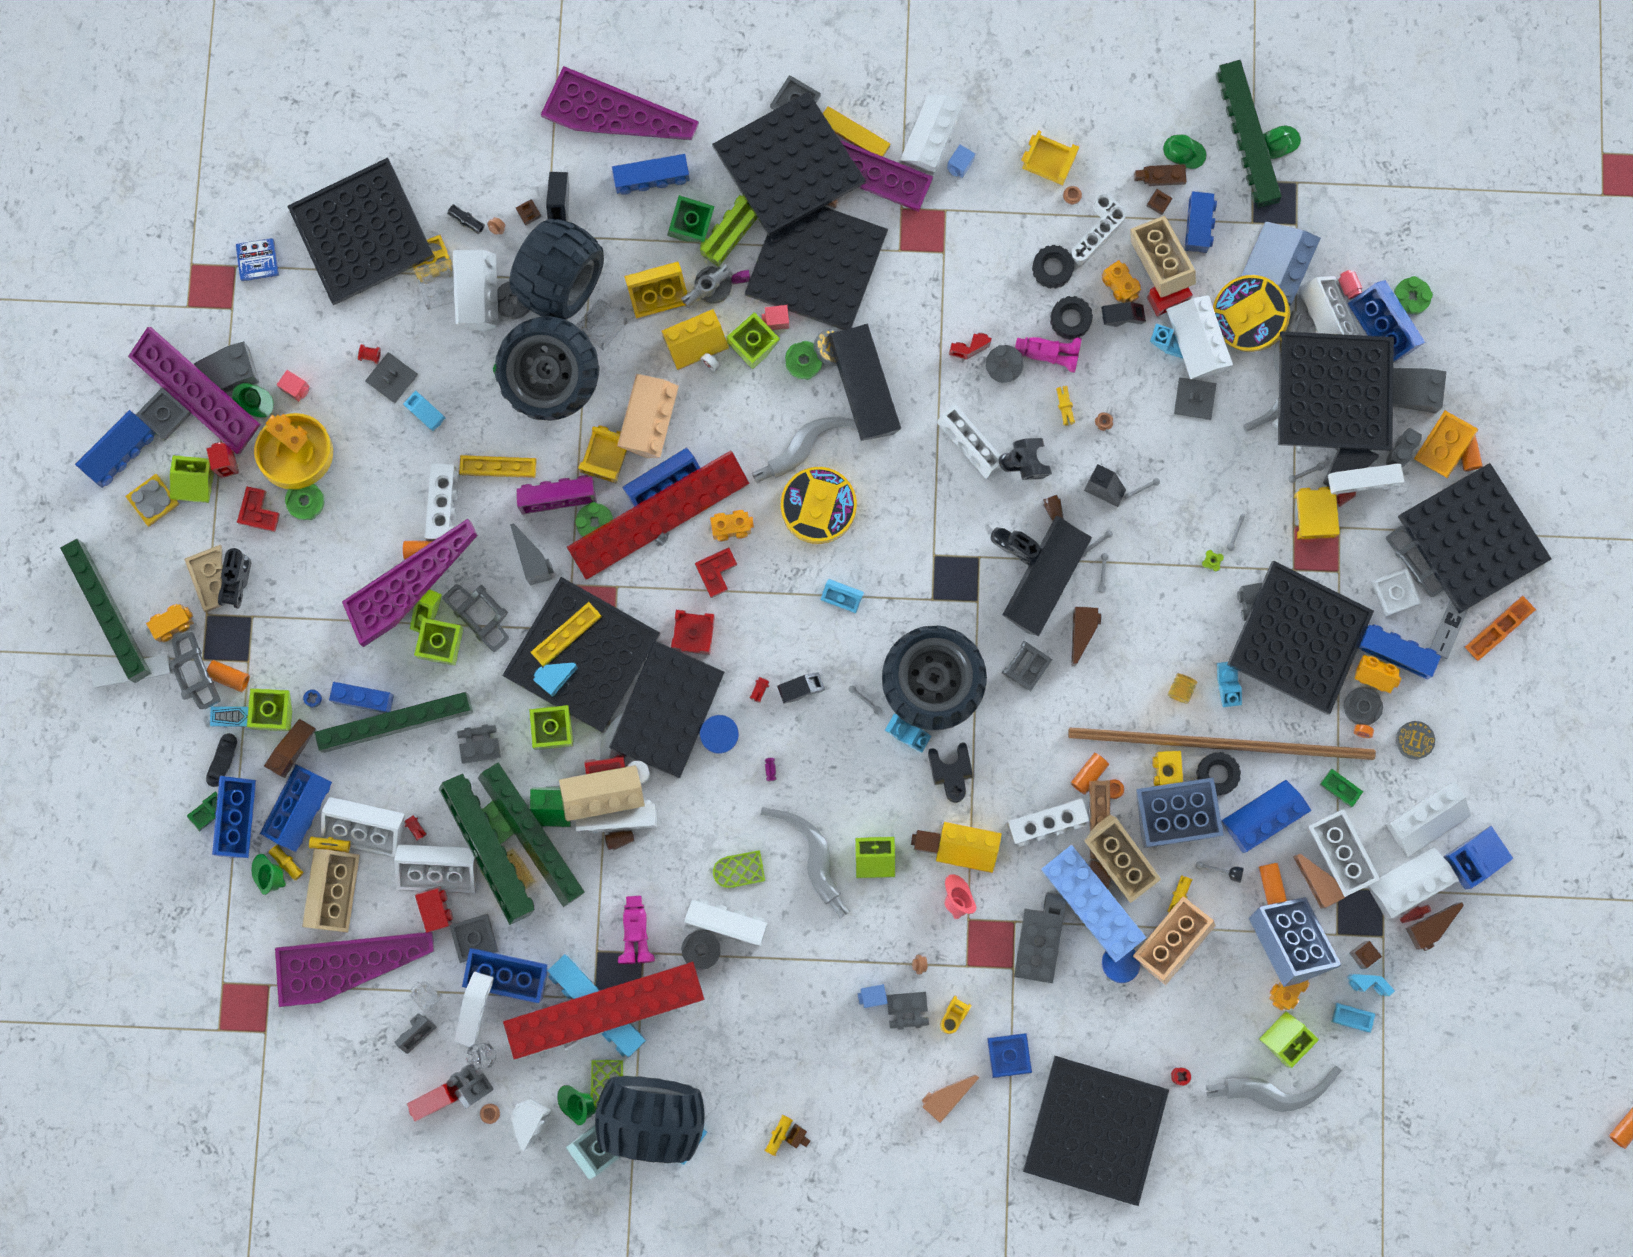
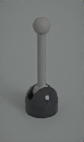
(1235, 873)

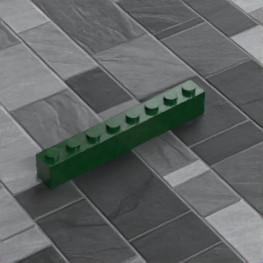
(1249, 134)
(105, 610)
(393, 722)
(531, 834)
(486, 848)

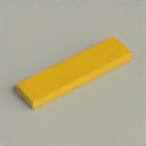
(855, 133)
(497, 466)
(566, 634)

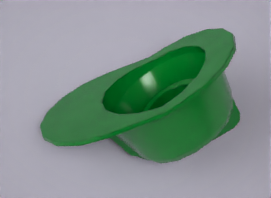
(1282, 141)
(1184, 150)
(253, 399)
(267, 875)
(575, 1104)

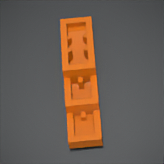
(1500, 628)

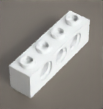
(970, 441)
(438, 474)
(1075, 809)

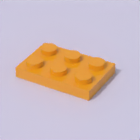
(1446, 444)

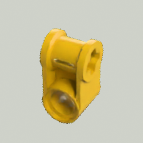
(954, 1014)

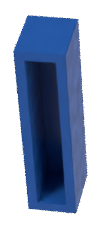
(650, 174)
(1399, 651)

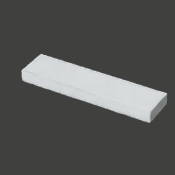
(114, 673)

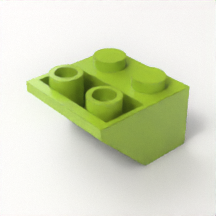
(190, 479)
(875, 857)
(1288, 1039)

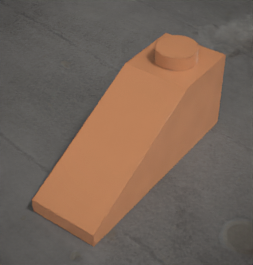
(1320, 883)
(945, 1098)

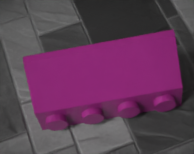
(556, 495)

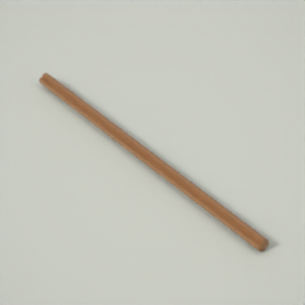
(1221, 743)

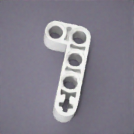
(1095, 233)
(1385, 477)
(473, 1009)

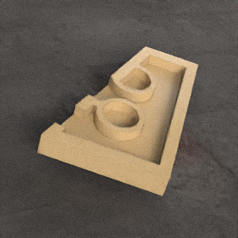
(205, 573)

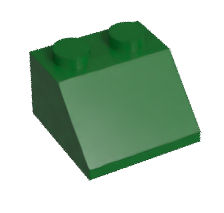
(690, 220)
(548, 807)

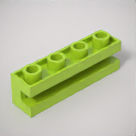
(729, 232)

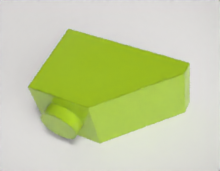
(425, 608)

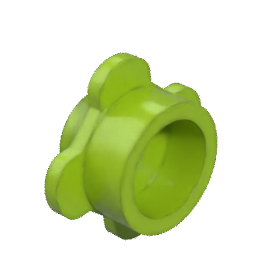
(1212, 565)

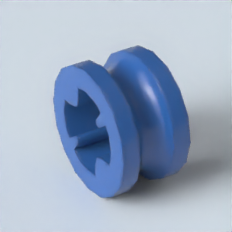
(306, 697)

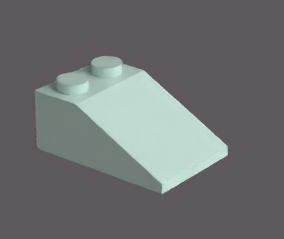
(589, 1155)

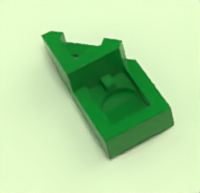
(204, 813)

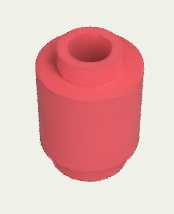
(1350, 284)

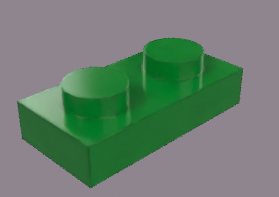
(1341, 788)

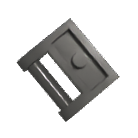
(1032, 670)

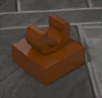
(528, 212)
(797, 1136)

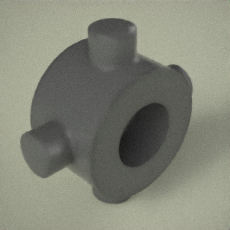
(662, 538)

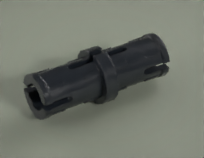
(466, 219)

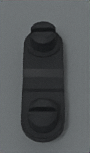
(222, 759)

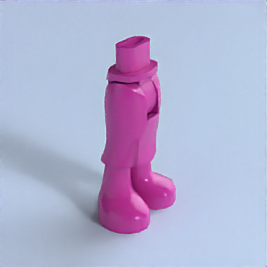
(1047, 350)
(635, 931)

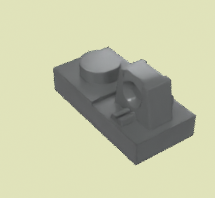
(412, 1037)

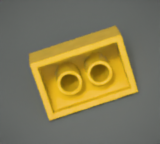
(656, 289)
(694, 338)
(968, 847)

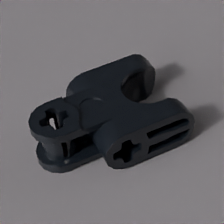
(1024, 459)
(1016, 544)
(234, 577)
(953, 774)

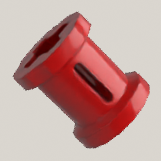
(369, 353)
(1187, 1075)

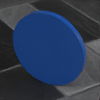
(719, 734)
(1122, 970)

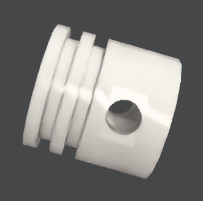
(643, 771)

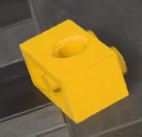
(1167, 759)

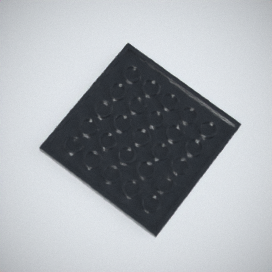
(788, 163)
(360, 231)
(818, 266)
(1335, 391)
(1474, 537)
(1300, 637)
(605, 655)
(1096, 1130)

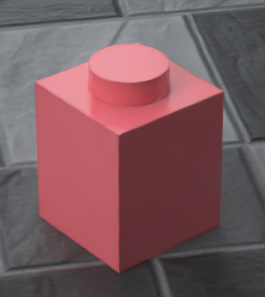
(776, 317)
(293, 386)

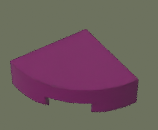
(740, 277)

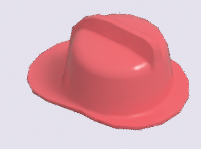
(959, 897)

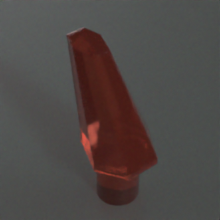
(1344, 498)
(1416, 913)

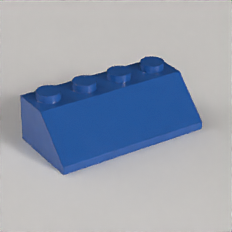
(1384, 316)
(116, 449)
(661, 477)
(296, 808)
(1266, 816)
(234, 817)
(511, 975)

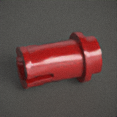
(759, 689)
(415, 827)

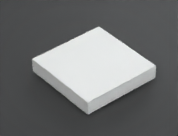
(1396, 592)

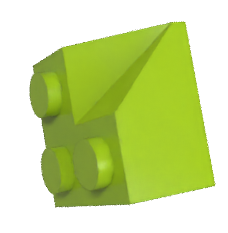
(752, 340)
(438, 641)
(269, 710)
(551, 727)

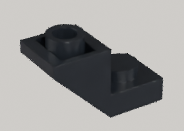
(1121, 313)
(800, 687)

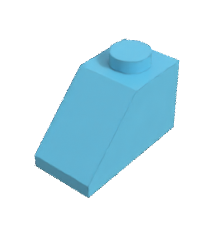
(554, 676)

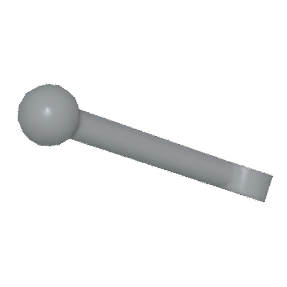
(1320, 466)
(1156, 481)
(1108, 534)
(1230, 547)
(1102, 588)
(877, 709)

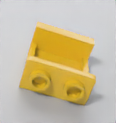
(1049, 158)
(603, 456)
(1317, 513)

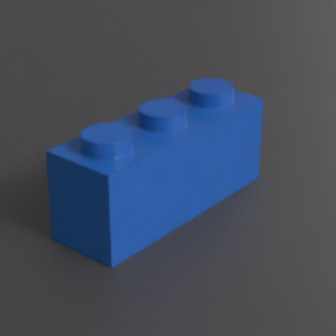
(1200, 222)
(361, 697)

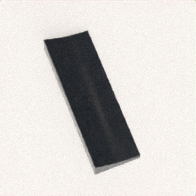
(864, 382)
(1047, 576)

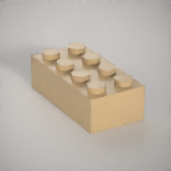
(1163, 256)

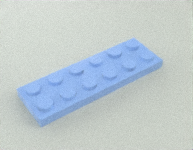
(1093, 903)

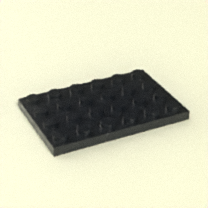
(666, 709)

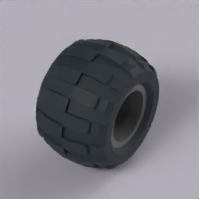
(556, 269)

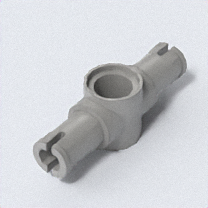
(713, 279)

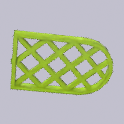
(734, 870)
(593, 1062)

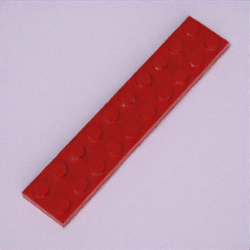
(658, 515)
(603, 1010)

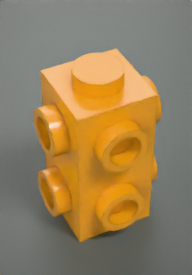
(1121, 282)
(287, 433)
(731, 525)
(174, 620)
(1377, 674)
(1287, 996)

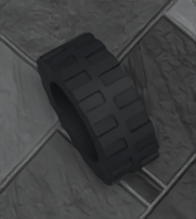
(1042, 276)
(1071, 303)
(1226, 761)

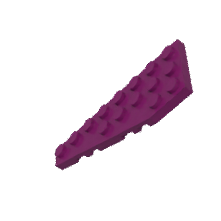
(600, 108)
(392, 595)
(327, 969)

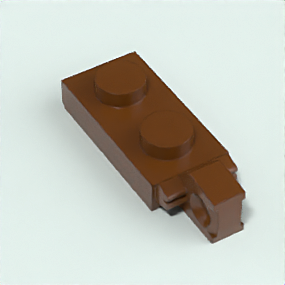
(1162, 175)

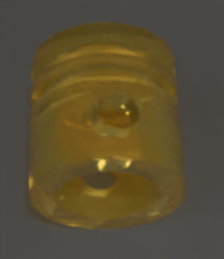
(1182, 688)

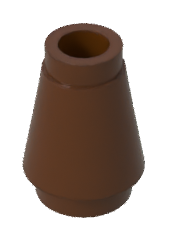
(1053, 507)
(618, 839)

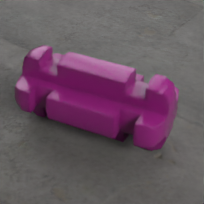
(770, 769)

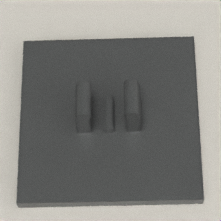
(391, 377)
(1195, 398)

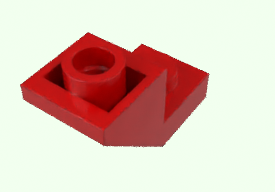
(979, 343)

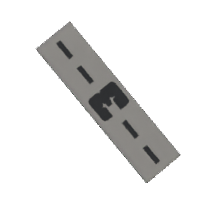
(1448, 631)

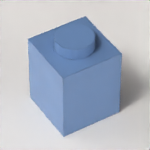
(960, 161)
(872, 996)

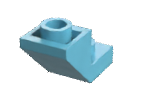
(1166, 340)
(424, 411)
(1228, 685)
(907, 733)
(1363, 982)

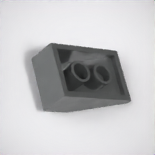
(229, 367)
(1419, 389)
(533, 562)

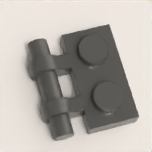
(479, 750)
(907, 1003)
(472, 1091)

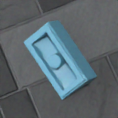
(842, 595)

